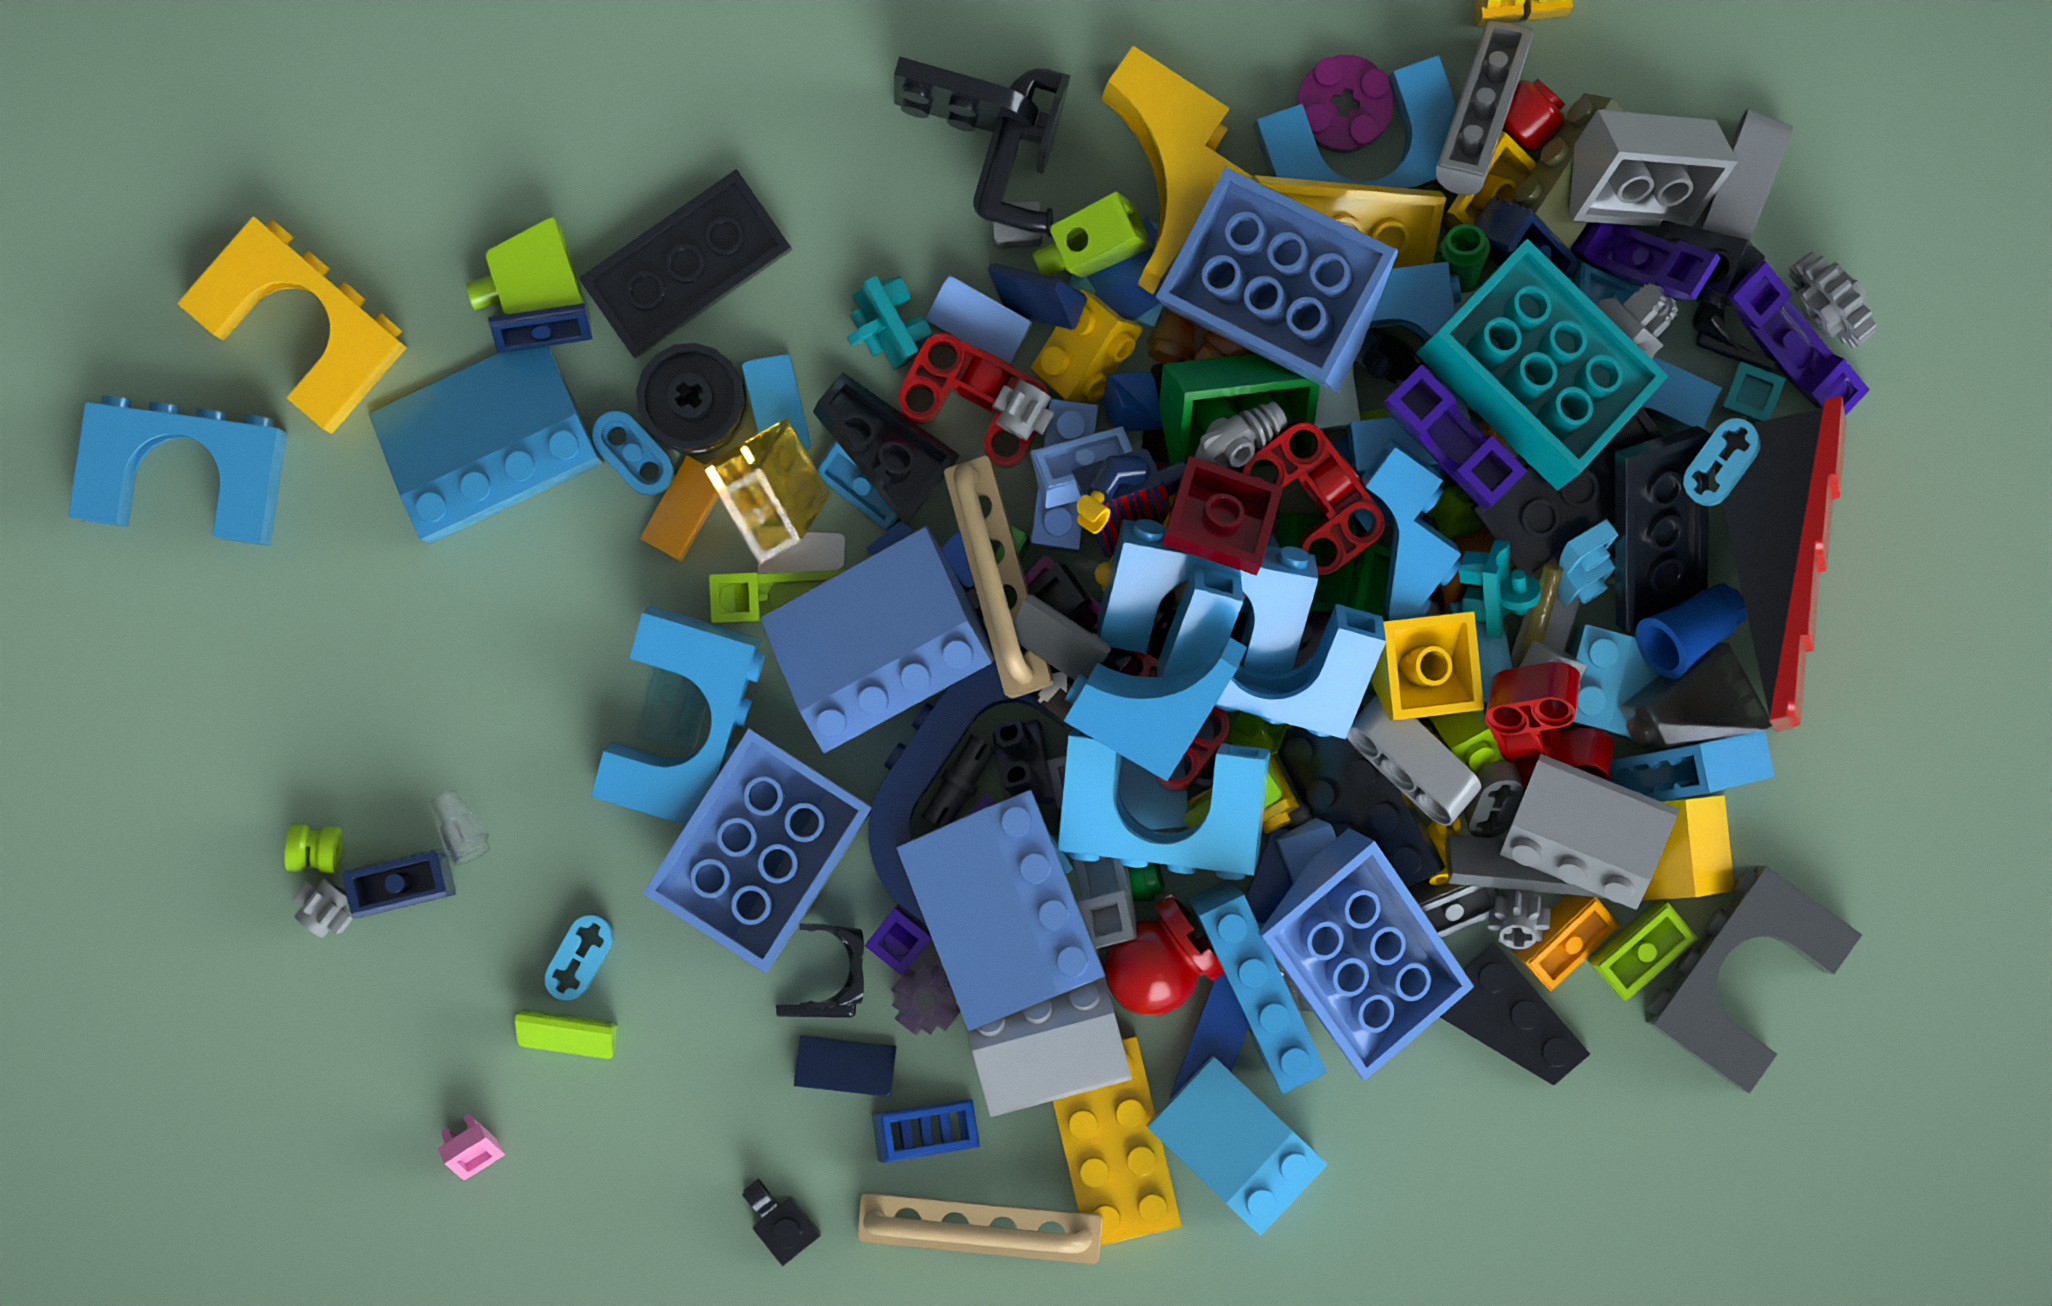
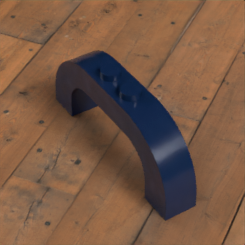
(917, 766)

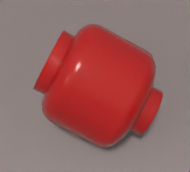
(1533, 115)

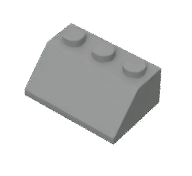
(1647, 168)
(1589, 832)
(1050, 1050)

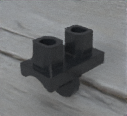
(1023, 760)

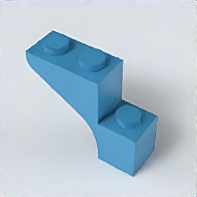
(1419, 553)

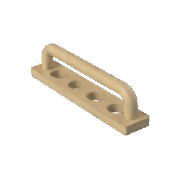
(965, 483)
(1078, 1244)

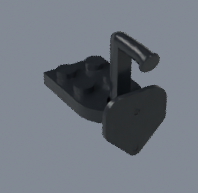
(994, 108)

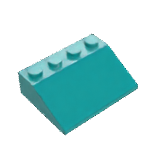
(1542, 365)

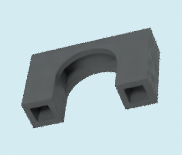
(1691, 1007)

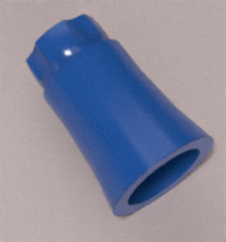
(1687, 631)

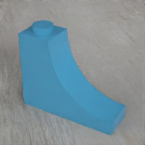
(1151, 716)
(1696, 767)

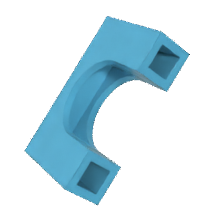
(1099, 824)

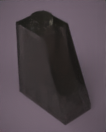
(1700, 706)

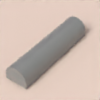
(1483, 107)

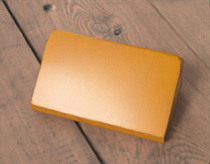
(681, 510)
(1574, 932)

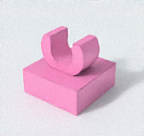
(470, 1149)

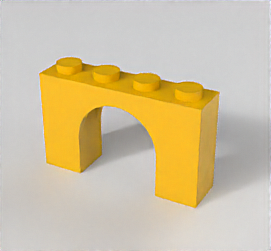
(263, 263)

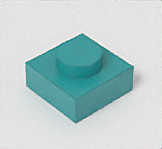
(1753, 392)

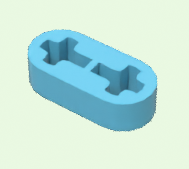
(1712, 454)
(589, 963)

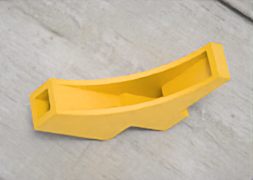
(1179, 135)

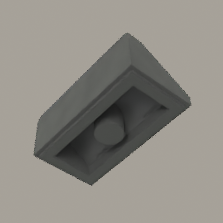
(1058, 639)
(1453, 905)

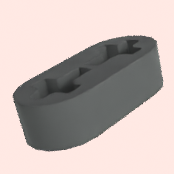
(1497, 801)

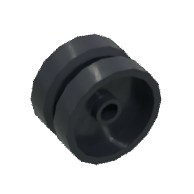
(673, 377)

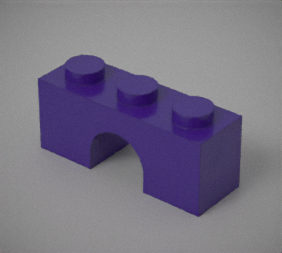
(1441, 429)

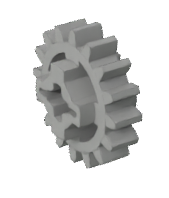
(1832, 300)

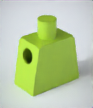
(1112, 233)
(529, 273)

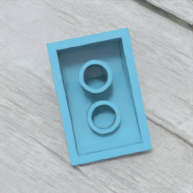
(1611, 677)
(1236, 1145)

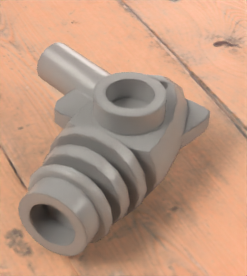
(1234, 440)

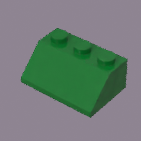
(1216, 388)

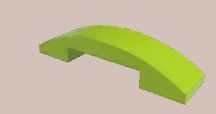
(752, 595)

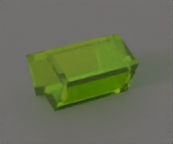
(1453, 513)
(1255, 732)

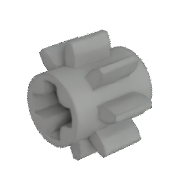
(1023, 410)
(323, 907)
(1519, 919)

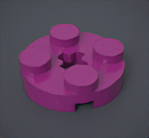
(1368, 87)

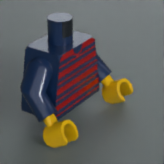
(1121, 489)

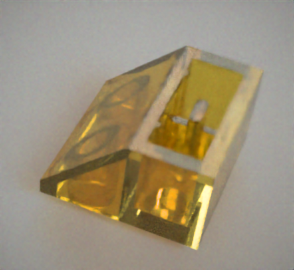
(769, 489)

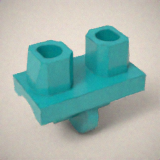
(881, 325)
(1501, 587)

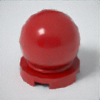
(1160, 965)

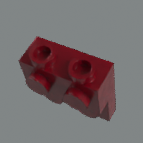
(1222, 515)

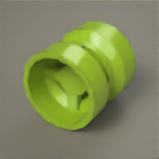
(313, 848)

